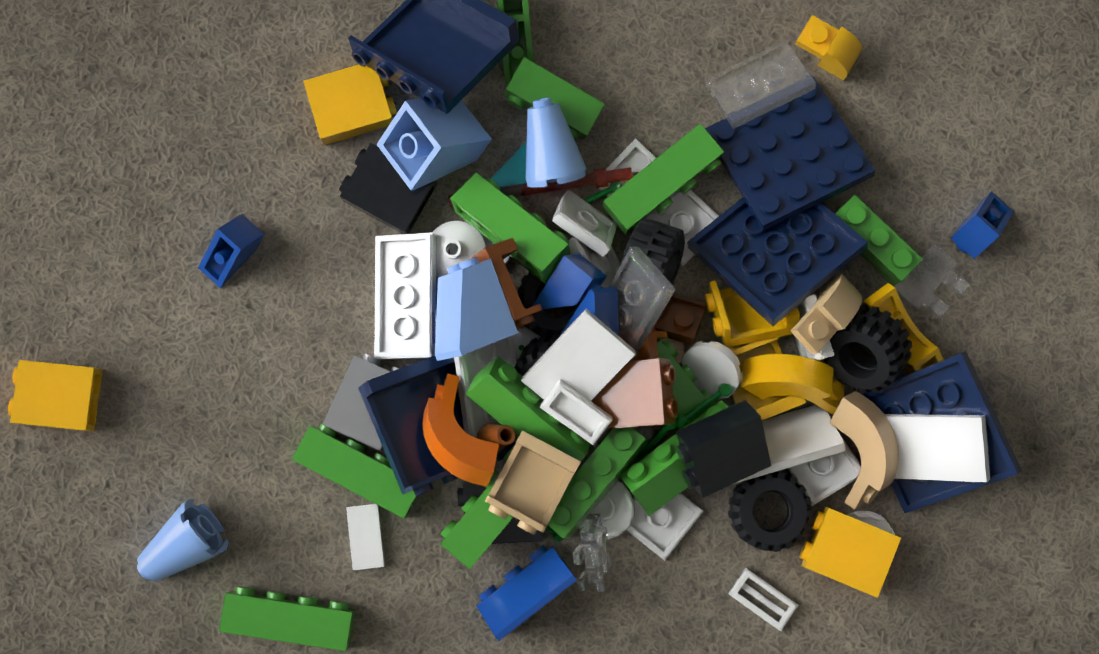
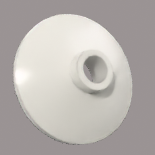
(461, 234)

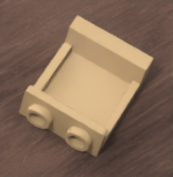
(531, 483)

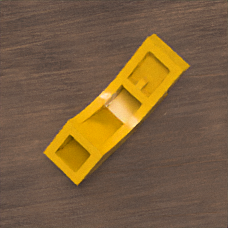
(923, 351)
(792, 376)

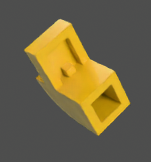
(834, 47)

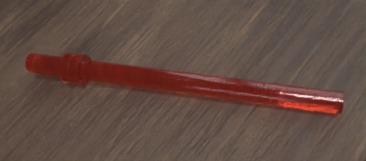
(600, 178)

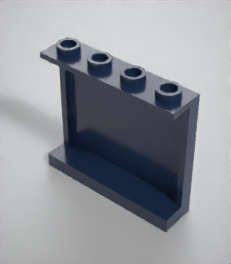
(438, 48)
(397, 410)

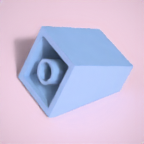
(430, 143)
(470, 309)

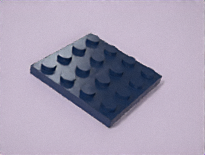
(791, 157)
(781, 264)
(946, 389)

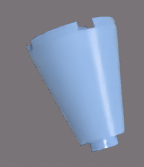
(550, 147)
(182, 542)

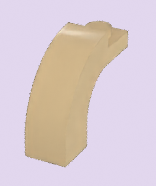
(832, 311)
(876, 444)

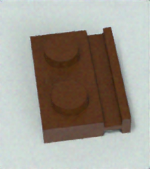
(681, 318)

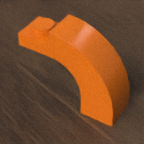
(450, 445)

